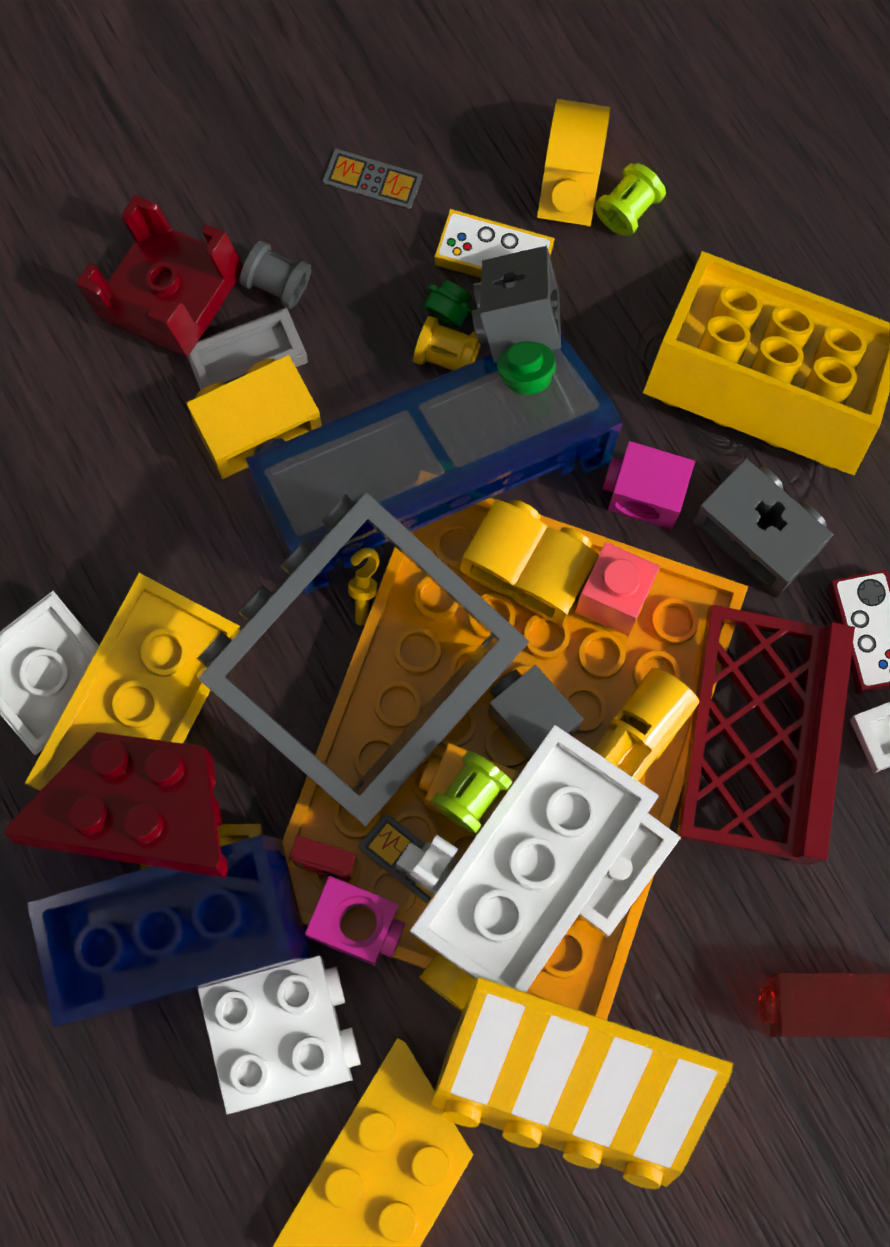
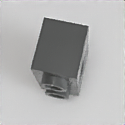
(517, 301)
(770, 555)

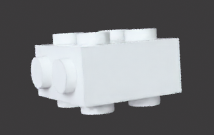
(278, 1034)

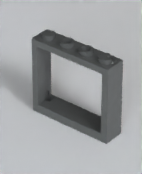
(431, 723)

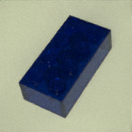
(166, 932)

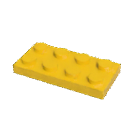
(139, 677)

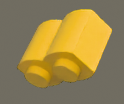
(529, 560)

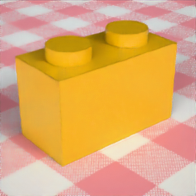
(251, 411)

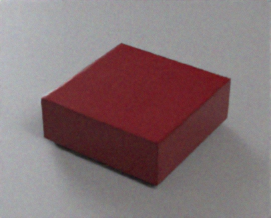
(324, 859)

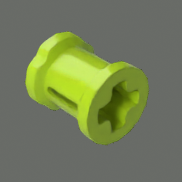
(630, 199)
(472, 792)

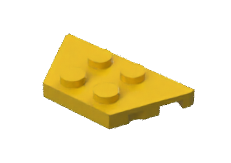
(385, 1168)

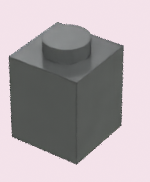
(529, 708)

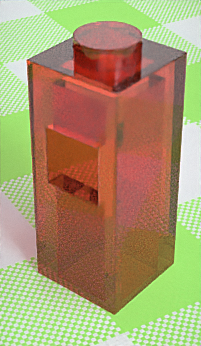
(826, 1005)

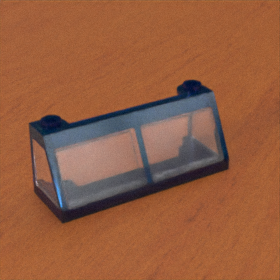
(434, 451)

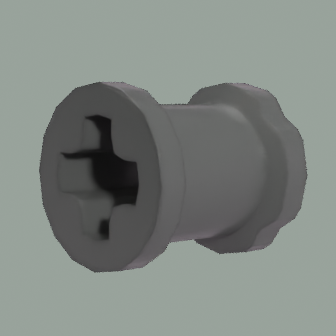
(275, 274)

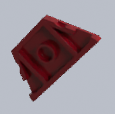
(130, 805)

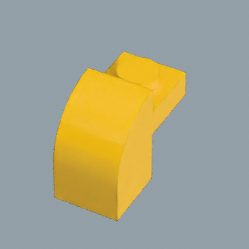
(573, 162)

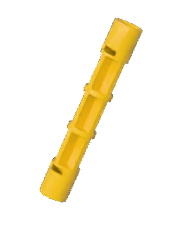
(632, 743)

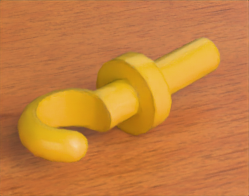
(362, 587)

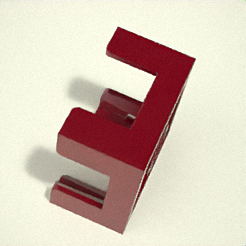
(165, 282)

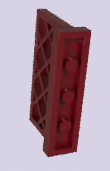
(816, 739)

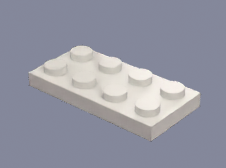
(534, 863)

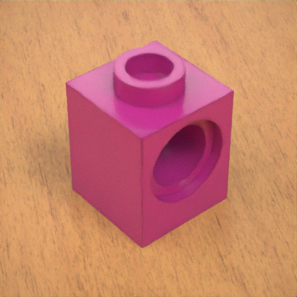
(648, 484)
(338, 900)

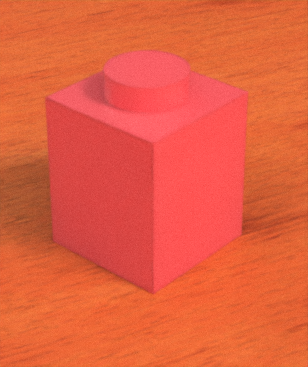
(617, 588)

